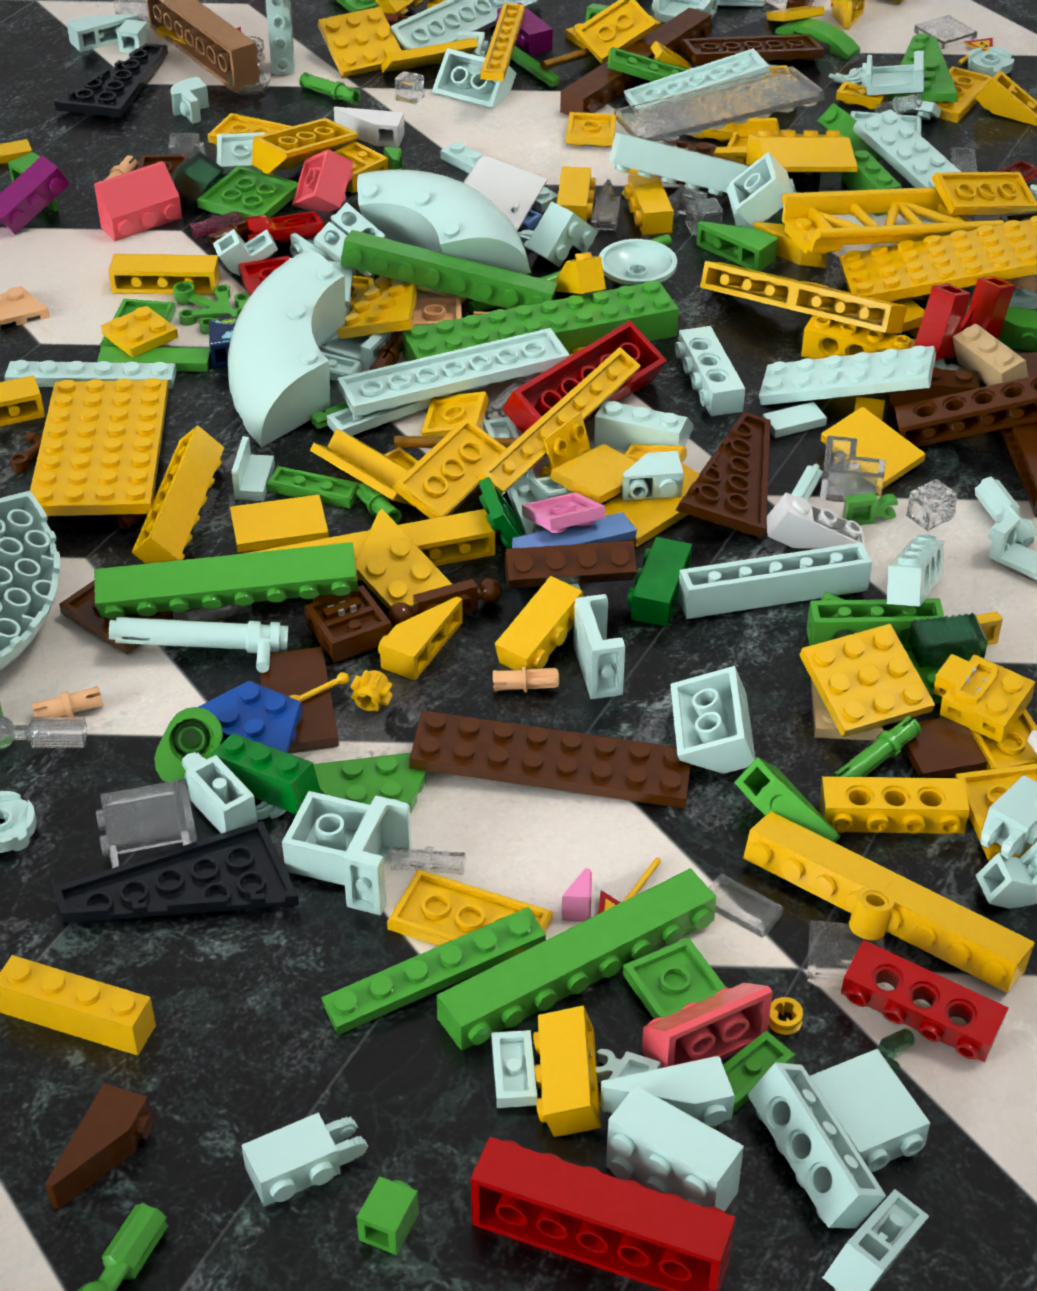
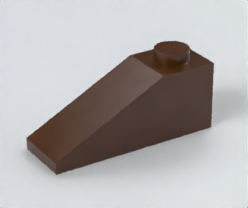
(101, 1142)

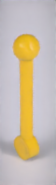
(342, 679)

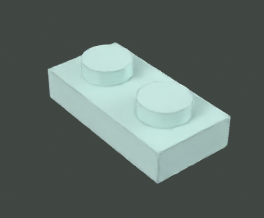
(514, 1069)

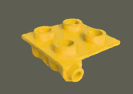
(565, 443)

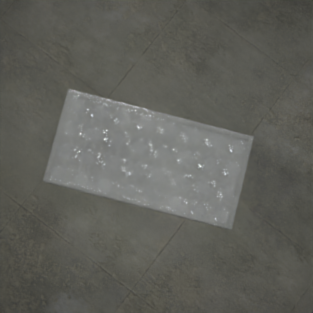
(720, 105)

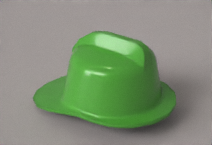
(187, 732)

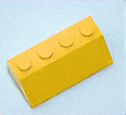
(295, 144)
(804, 151)

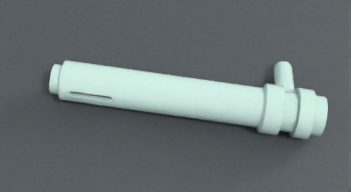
(249, 637)

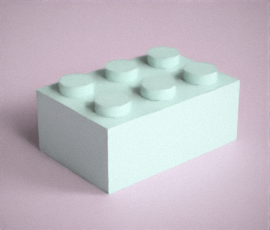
(672, 1151)

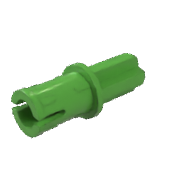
(376, 501)

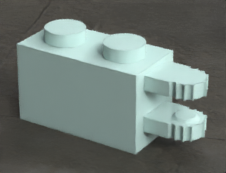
(218, 793)
(1013, 819)
(300, 1156)

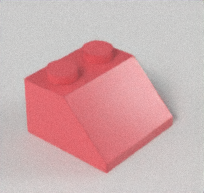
(323, 182)

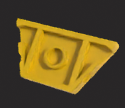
(395, 565)

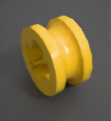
(782, 1005)

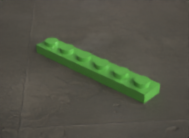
(432, 971)

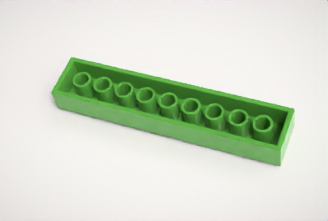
(573, 320)

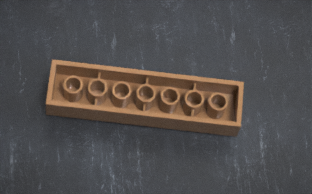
(209, 39)

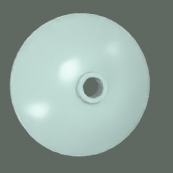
(637, 261)

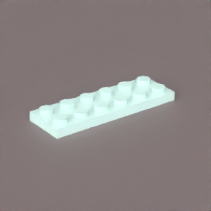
(710, 74)
(903, 148)
(848, 375)

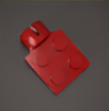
(281, 227)

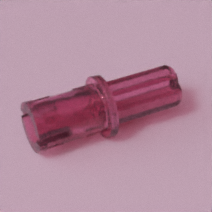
(213, 224)

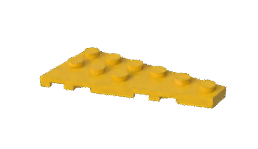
(382, 309)

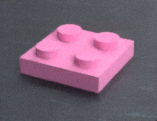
(564, 511)

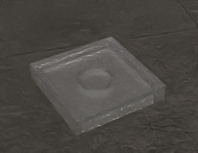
(947, 31)
(831, 953)

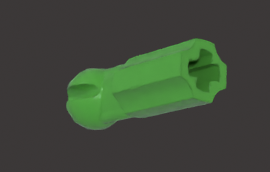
(130, 1248)

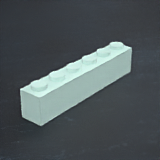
(673, 163)
(773, 580)

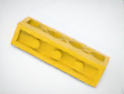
(363, 463)

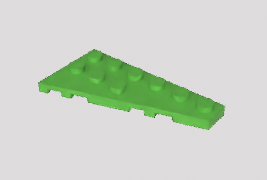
(937, 78)

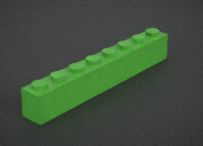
(443, 272)
(225, 580)
(575, 959)

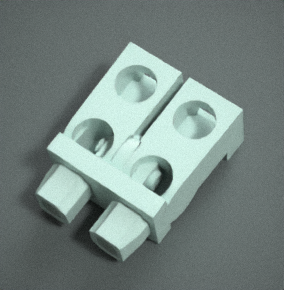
(332, 236)

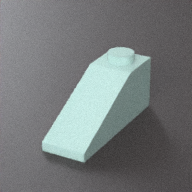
(96, 31)
(693, 1087)
(876, 1245)

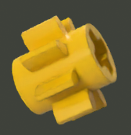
(371, 690)

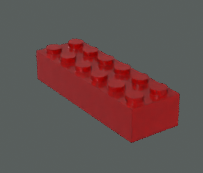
(544, 391)
(600, 1219)

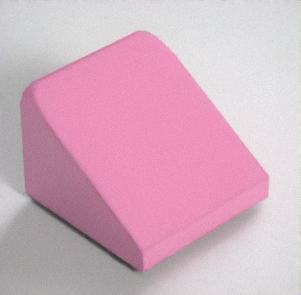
(577, 898)

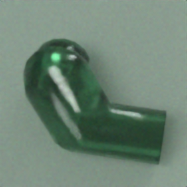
(893, 1044)

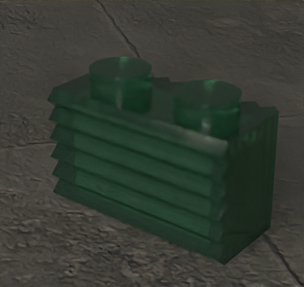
(196, 176)
(938, 638)

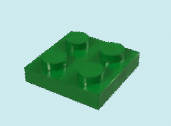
(501, 514)

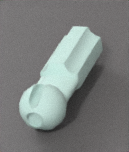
(1001, 504)

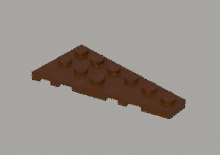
(735, 479)

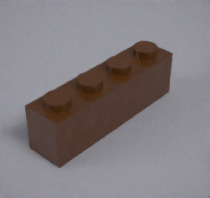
(570, 563)

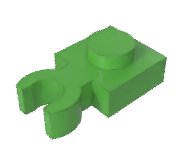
(866, 507)

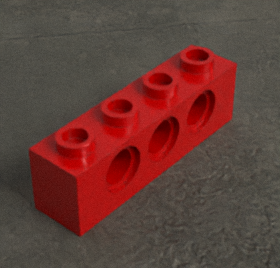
(913, 982)

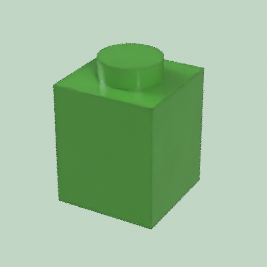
(388, 1215)

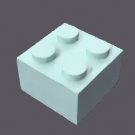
(760, 189)
(322, 836)

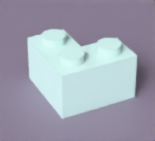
(559, 232)

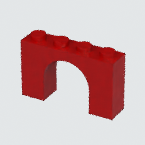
(947, 308)

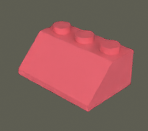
(137, 201)
(711, 1027)

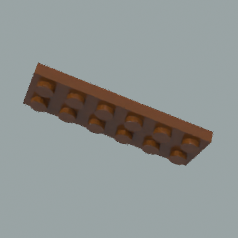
(768, 47)

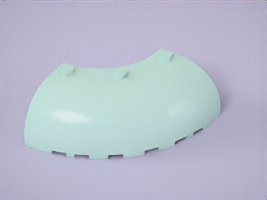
(440, 217)
(274, 351)
(26, 573)

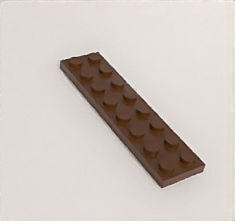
(550, 759)

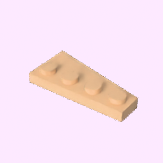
(18, 305)

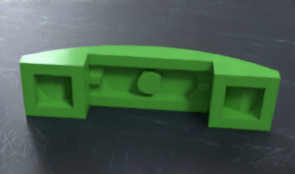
(839, 41)

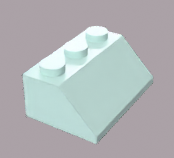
(461, 80)
(624, 425)
(713, 721)

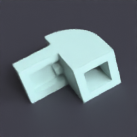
(189, 97)
(234, 251)
(1010, 881)

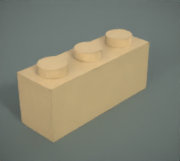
(989, 357)

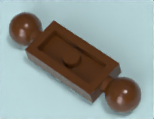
(488, 590)

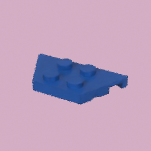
(257, 715)

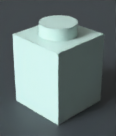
(132, 35)

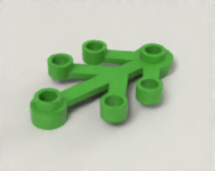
(185, 294)

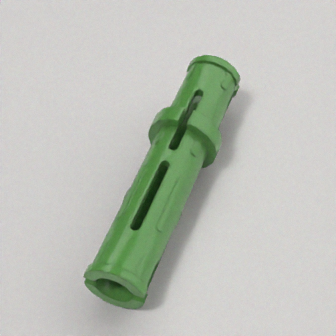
(337, 90)
(887, 745)

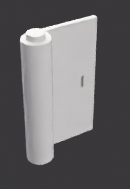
(507, 187)

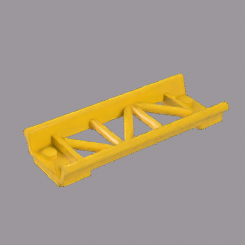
(816, 231)

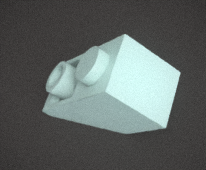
(654, 477)

